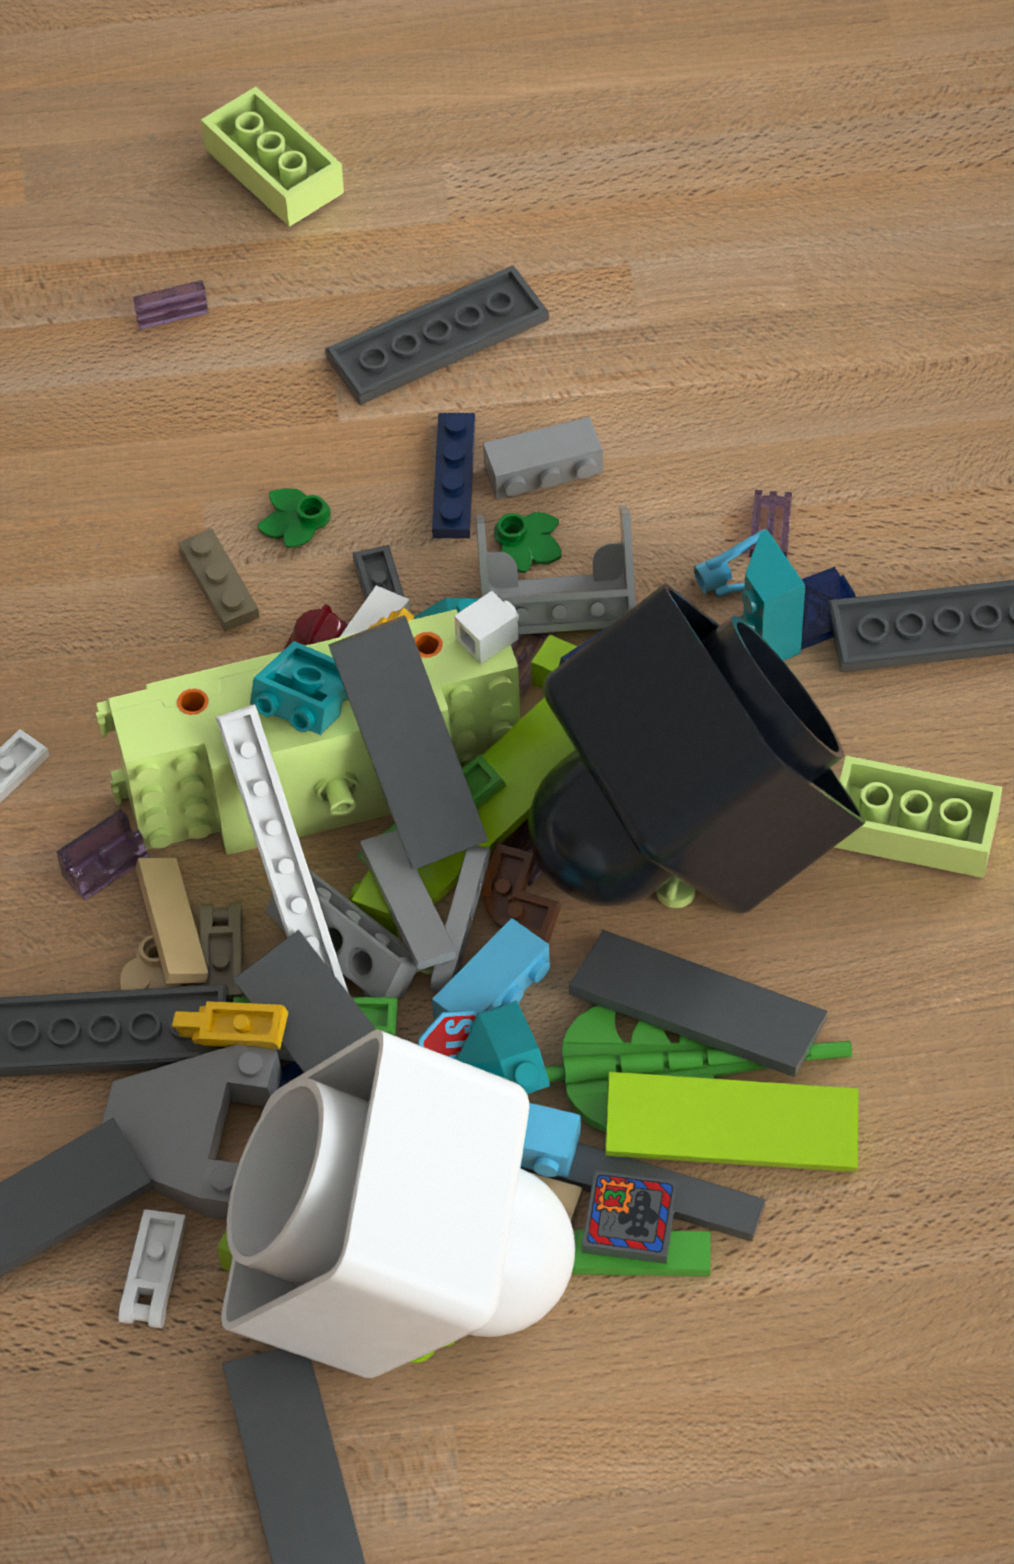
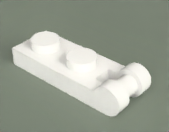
(152, 1267)

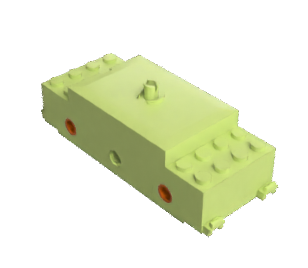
(183, 777)

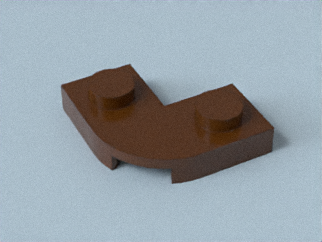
(506, 895)

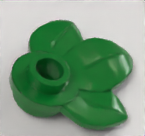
(292, 517)
(531, 539)

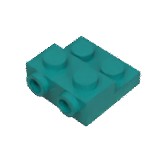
(300, 688)

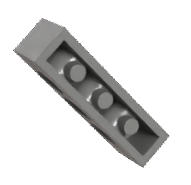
(362, 939)

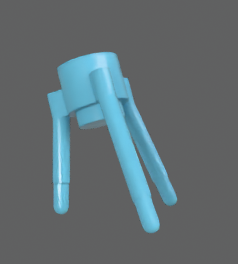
(715, 572)

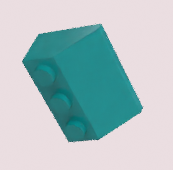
(774, 598)

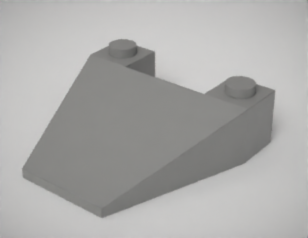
(179, 1115)

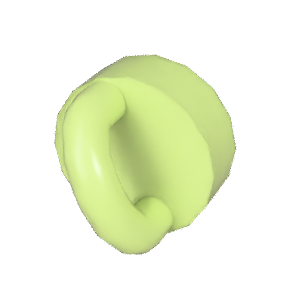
(676, 894)

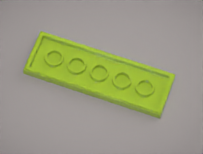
(522, 761)
(732, 1122)

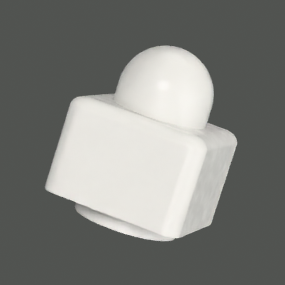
(391, 1212)

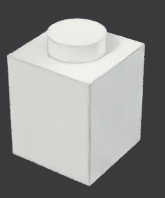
(487, 627)

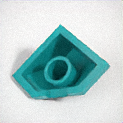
(505, 1047)

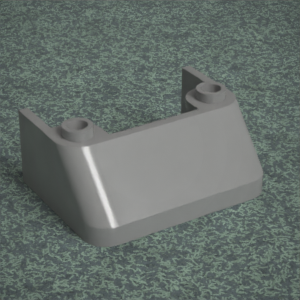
(565, 601)

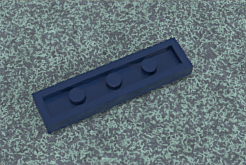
(453, 475)

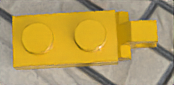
(233, 1023)

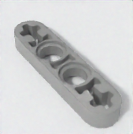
(462, 912)

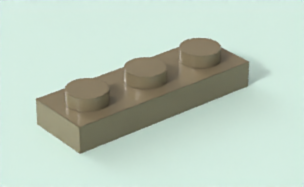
(218, 580)

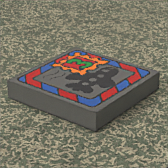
(630, 1216)

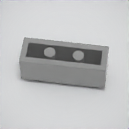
(543, 458)

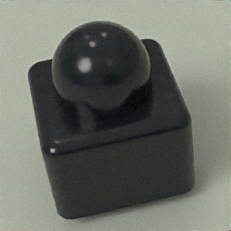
(685, 764)

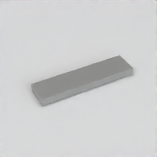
(407, 901)

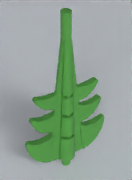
(595, 1049)

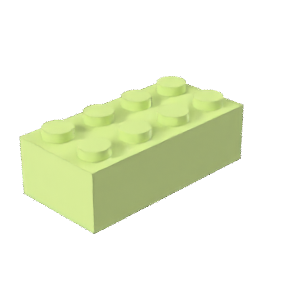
(272, 156)
(921, 816)

